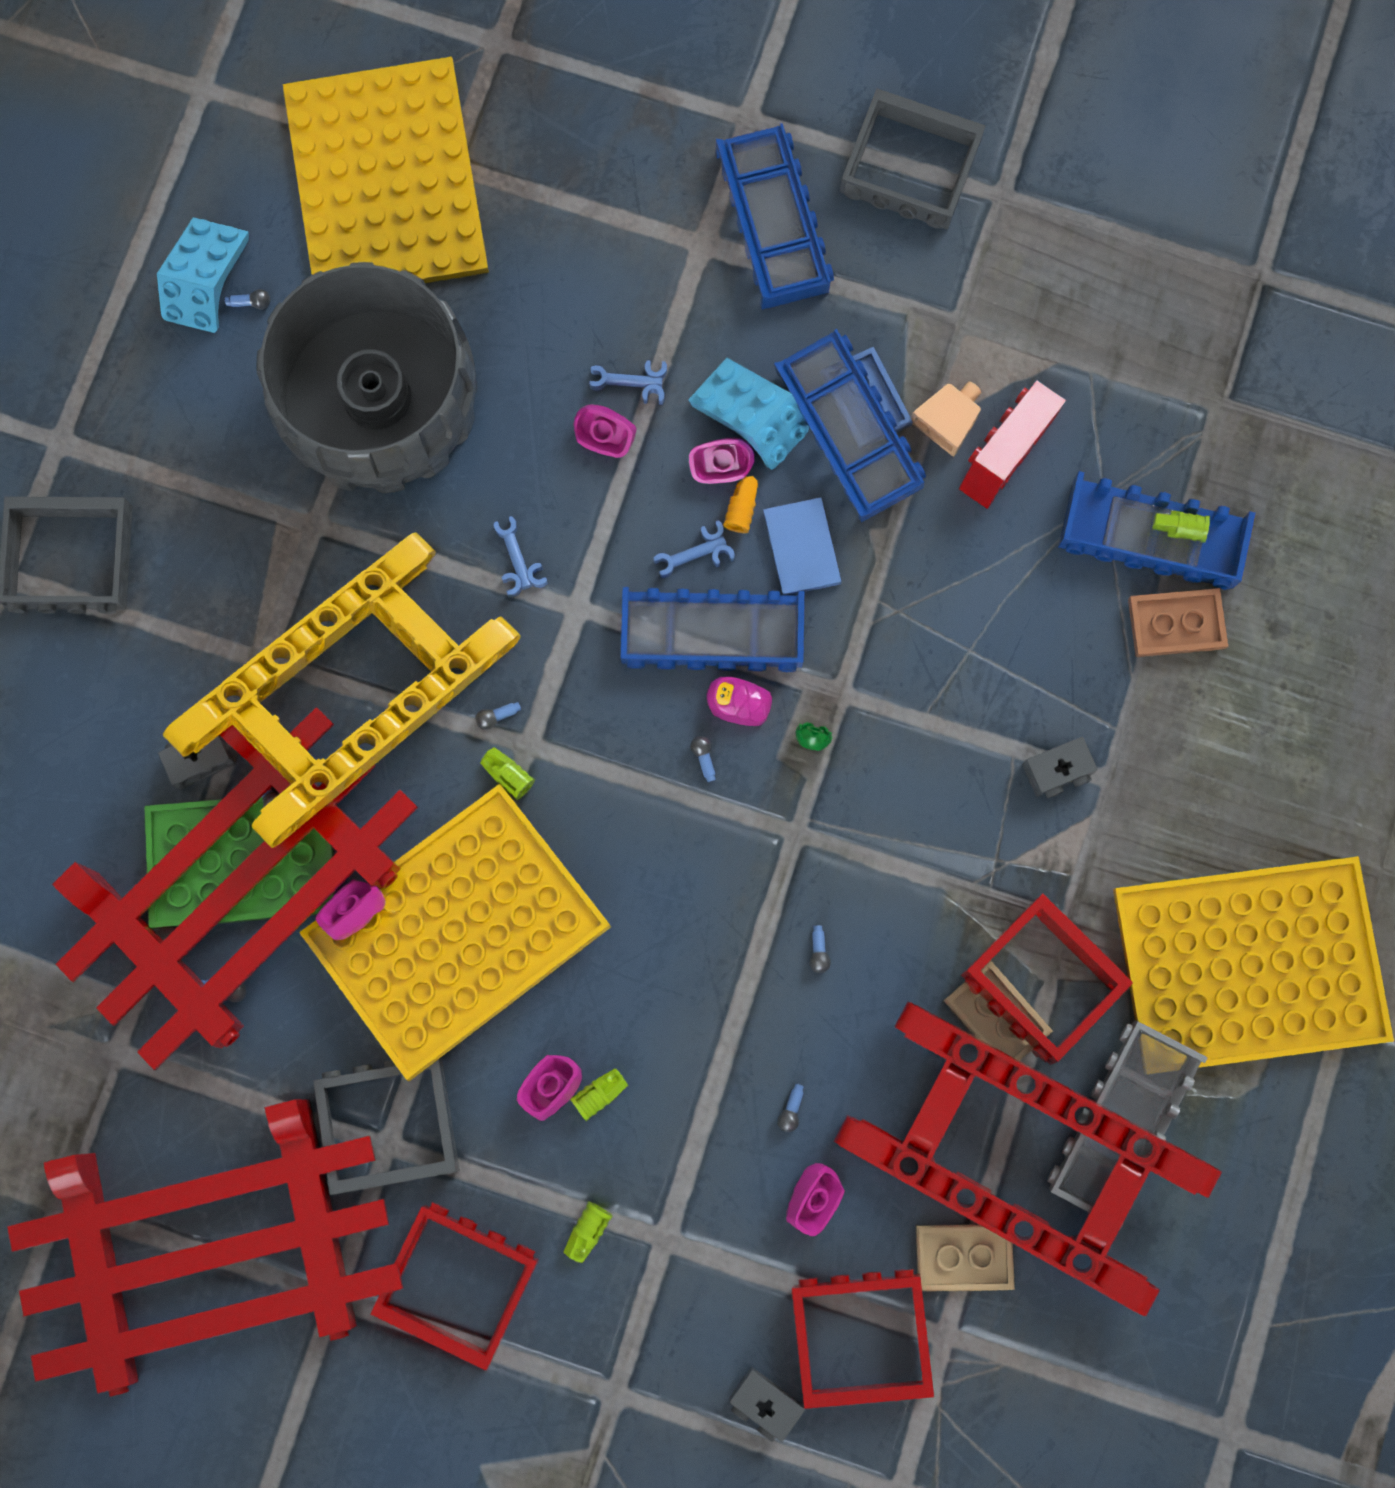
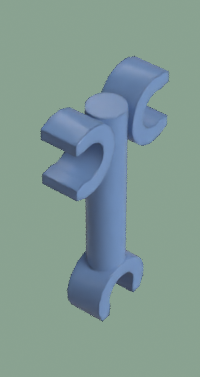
(651, 382)
(714, 543)
(523, 577)

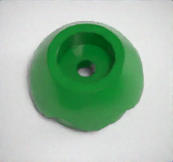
(813, 737)

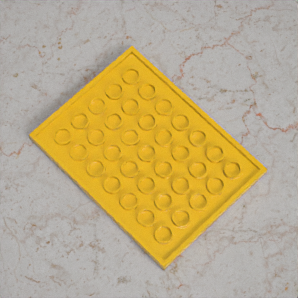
(386, 171)
(461, 933)
(1256, 961)

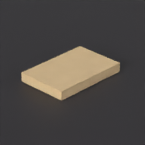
(984, 1025)
(963, 1258)

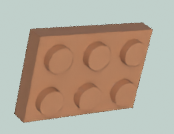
(1178, 622)

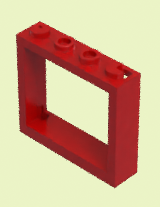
(1075, 941)
(432, 1333)
(866, 1393)

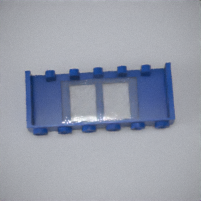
(1119, 527)

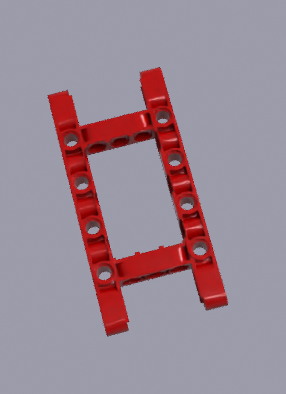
(993, 1213)

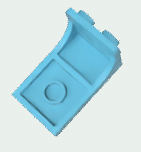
(196, 272)
(753, 409)

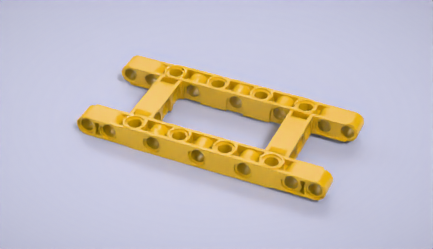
(305, 643)

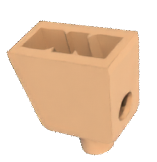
(949, 416)

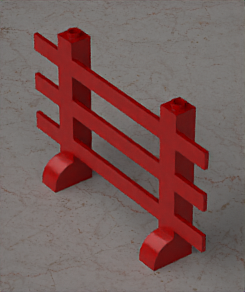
(160, 961)
(100, 1281)

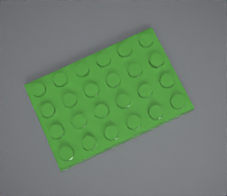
(172, 822)

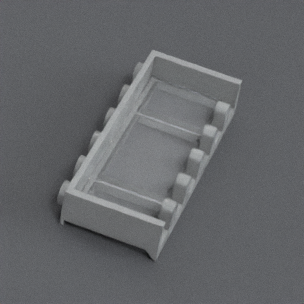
(1143, 1086)

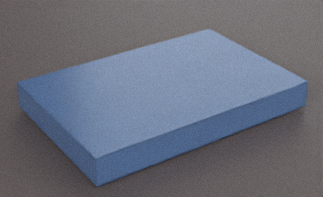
(879, 377)
(802, 546)

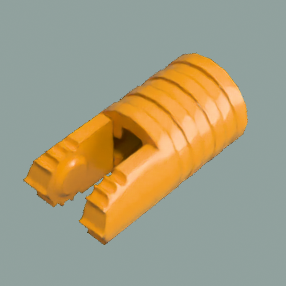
(742, 506)

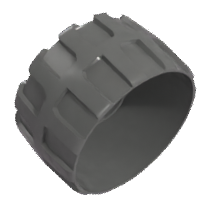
(358, 330)

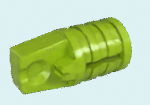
(1183, 525)
(507, 773)
(599, 1093)
(587, 1232)

